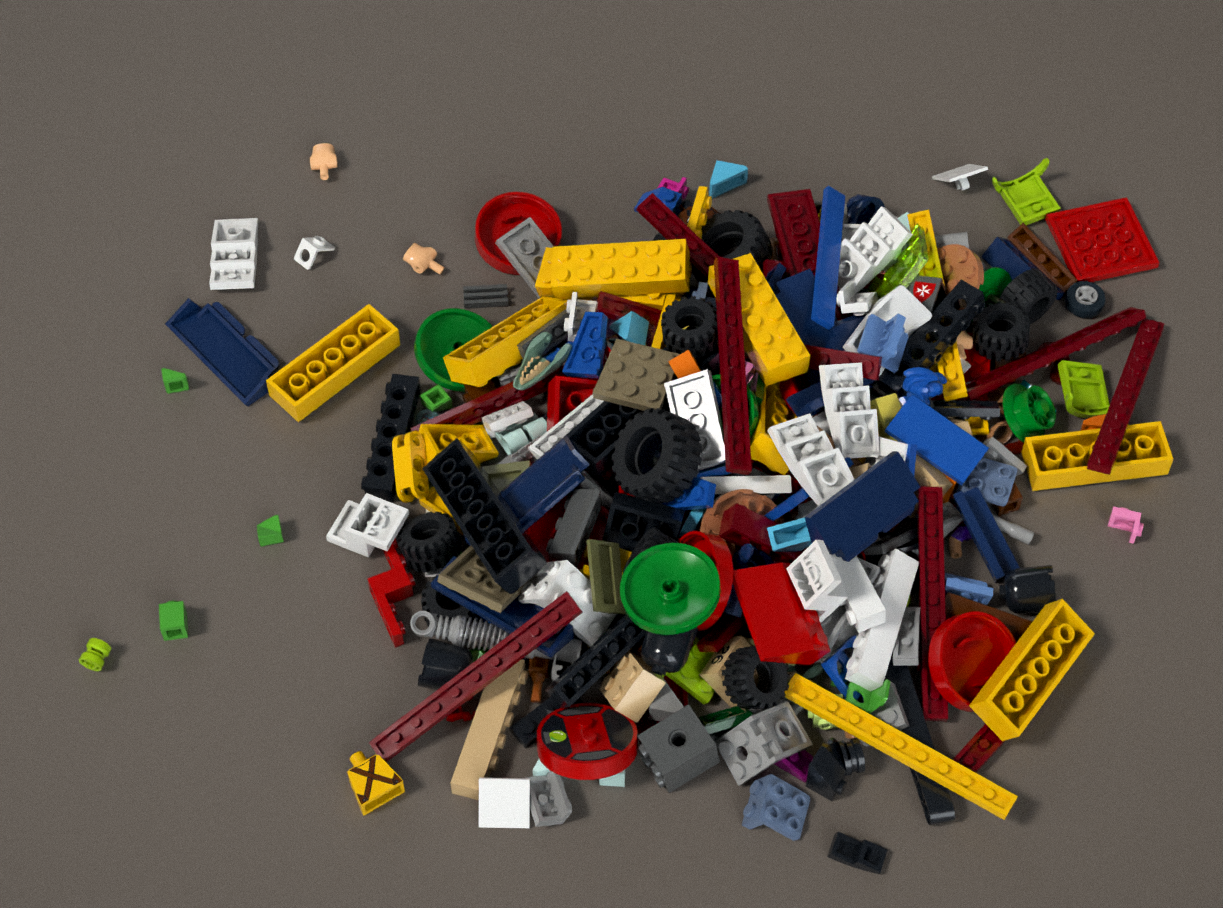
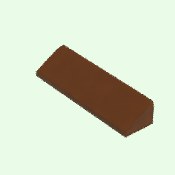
(1042, 257)
(958, 605)

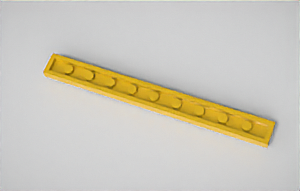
(697, 219)
(950, 362)
(900, 746)

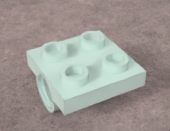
(521, 434)

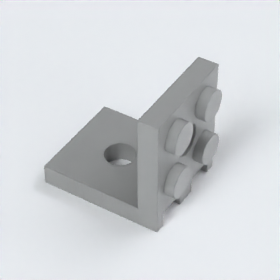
(763, 741)

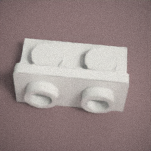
(501, 419)

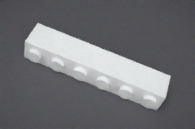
(863, 603)
(875, 645)

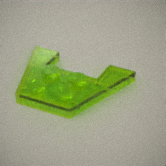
(907, 267)

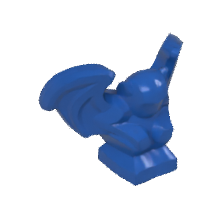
(922, 384)

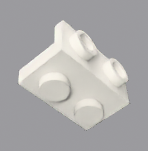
(855, 303)
(577, 309)

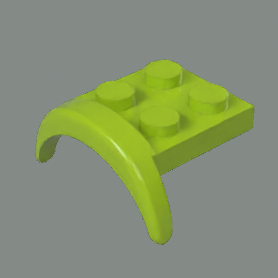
(1028, 195)
(1083, 389)
(689, 676)

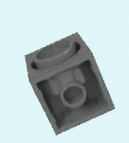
(677, 749)

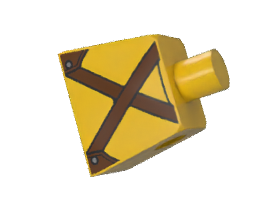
(373, 782)

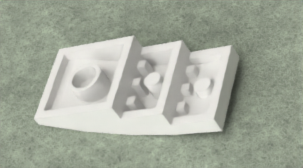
(871, 249)
(234, 254)
(849, 410)
(811, 457)

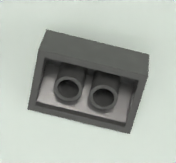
(575, 526)

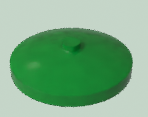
(441, 335)
(670, 588)

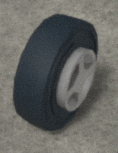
(1079, 294)

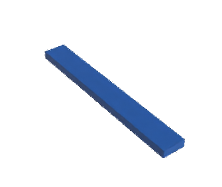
(828, 258)

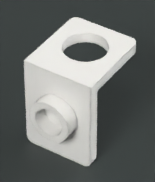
(313, 245)

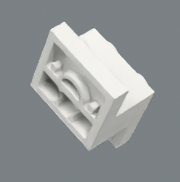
(367, 525)
(817, 580)

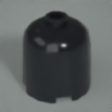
(1028, 589)
(667, 652)
(442, 663)

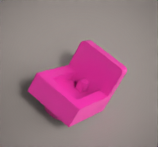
(680, 187)

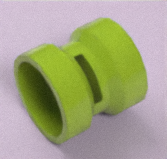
(95, 654)

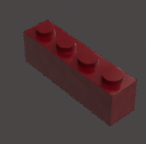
(745, 526)

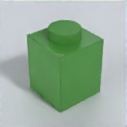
(173, 620)

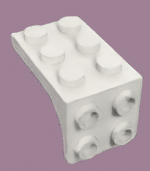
(897, 301)
(554, 581)

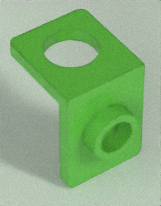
(872, 699)

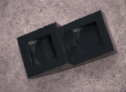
(857, 854)

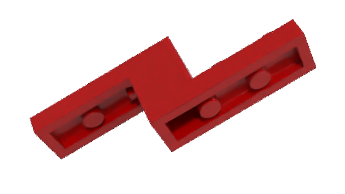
(390, 588)

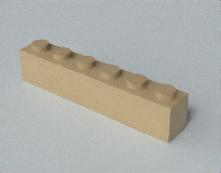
(488, 731)

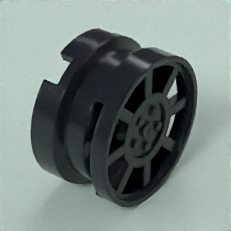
(852, 756)

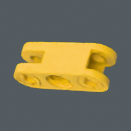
(408, 464)

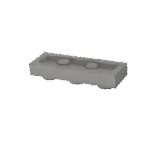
(907, 642)

